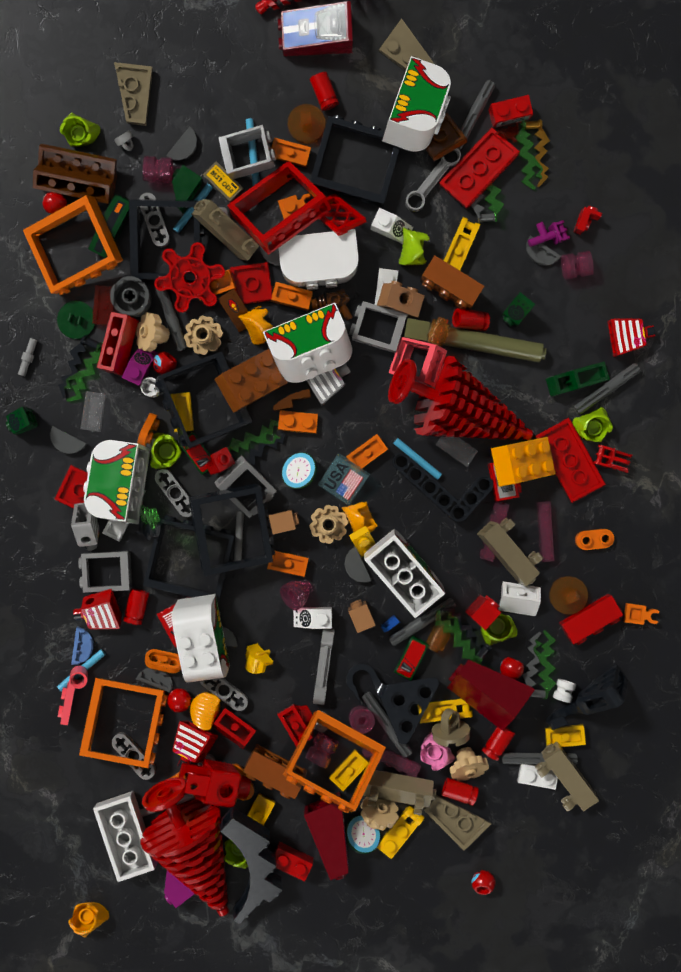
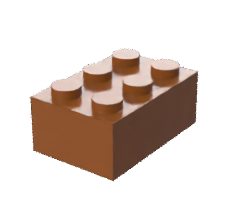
(451, 283)
(250, 380)
(269, 769)

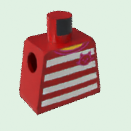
(628, 335)
(99, 611)
(192, 743)

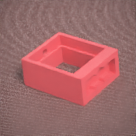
(432, 363)

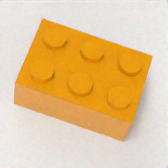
(523, 461)

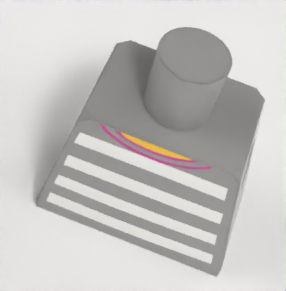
(328, 383)
(85, 532)

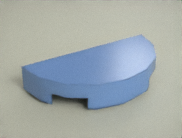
(82, 646)

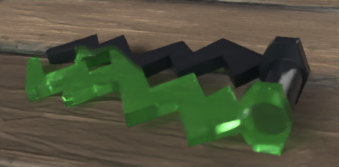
(78, 375)
(261, 440)
(148, 522)
(456, 629)

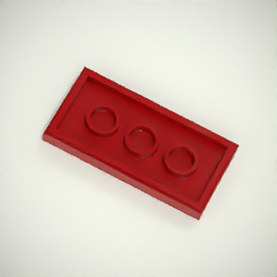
(479, 168)
(572, 461)

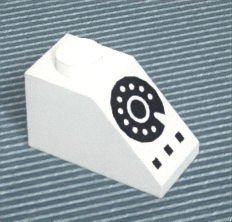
(389, 225)
(313, 617)

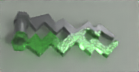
(495, 207)
(540, 657)

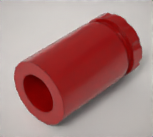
(324, 91)
(471, 319)
(136, 606)
(498, 743)
(460, 791)

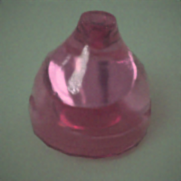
(295, 594)

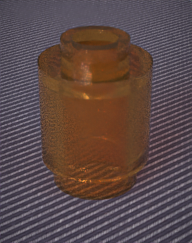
(438, 331)
(437, 639)

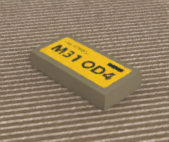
(220, 180)

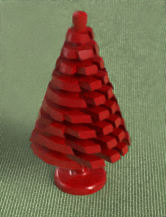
(456, 404)
(187, 841)

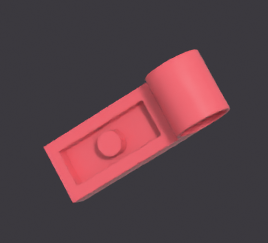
(68, 693)

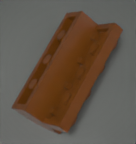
(75, 173)

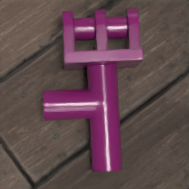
(553, 234)

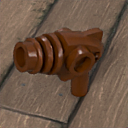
(339, 298)

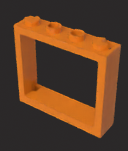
(32, 232)
(92, 717)
(353, 736)

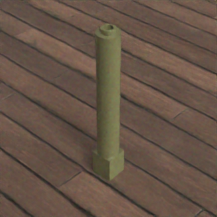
(479, 341)

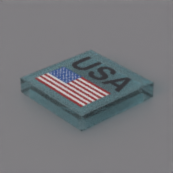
(343, 479)

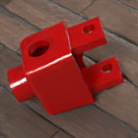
(216, 783)

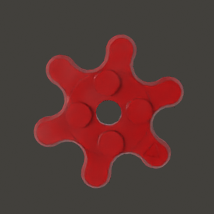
(186, 290)

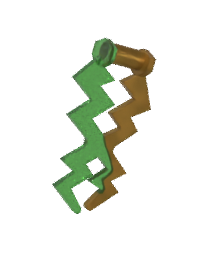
(533, 161)

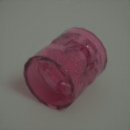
(157, 169)
(583, 263)
(361, 719)
(321, 751)

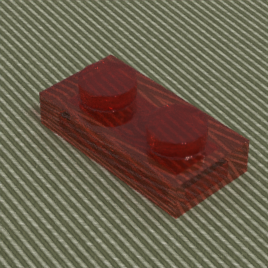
(102, 305)

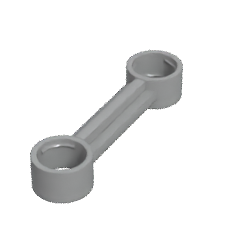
(431, 181)
(323, 666)

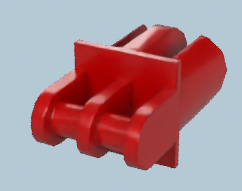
(610, 458)

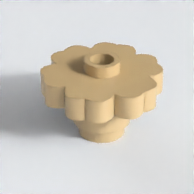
(203, 325)
(151, 332)
(318, 526)
(468, 765)
(381, 816)

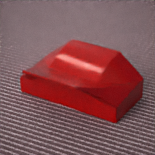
(295, 721)

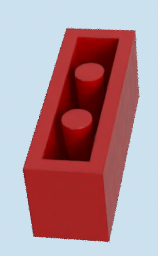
(117, 343)
(483, 611)
(591, 619)

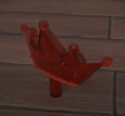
(509, 133)

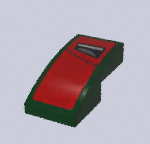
(198, 455)
(411, 658)

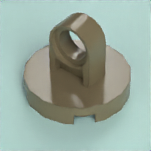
(451, 730)

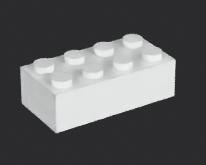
(122, 834)

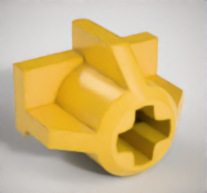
(257, 659)

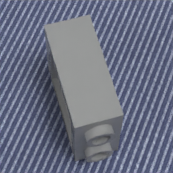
(242, 137)
(392, 347)
(233, 473)
(125, 565)

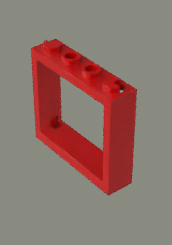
(292, 224)

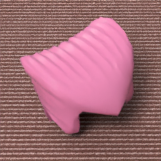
(435, 754)

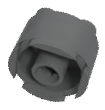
(124, 289)

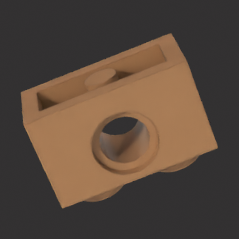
(390, 299)
(283, 521)
(361, 615)

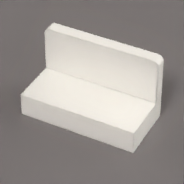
(520, 598)

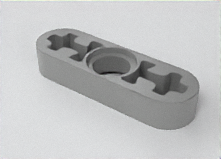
(154, 235)
(162, 484)
(224, 698)
(128, 741)

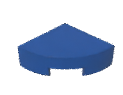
(390, 623)

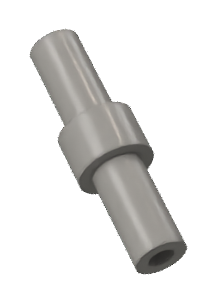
(27, 357)

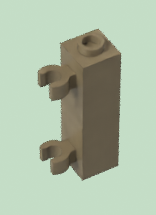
(224, 229)
(509, 553)
(569, 775)
(400, 789)

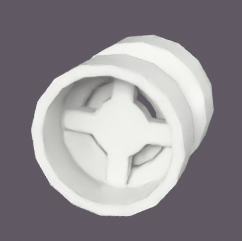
(148, 387)
(564, 690)

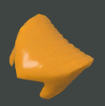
(256, 324)
(359, 516)
(204, 710)
(88, 917)

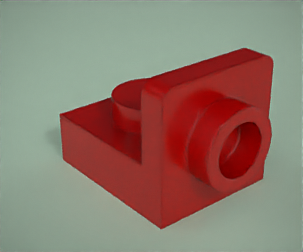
(583, 220)
(221, 460)

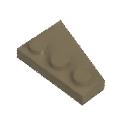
(402, 45)
(135, 91)
(456, 821)

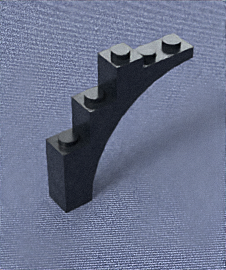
(252, 841)

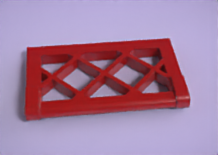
(347, 224)

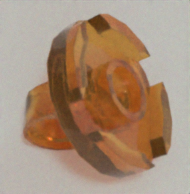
(306, 123)
(568, 595)

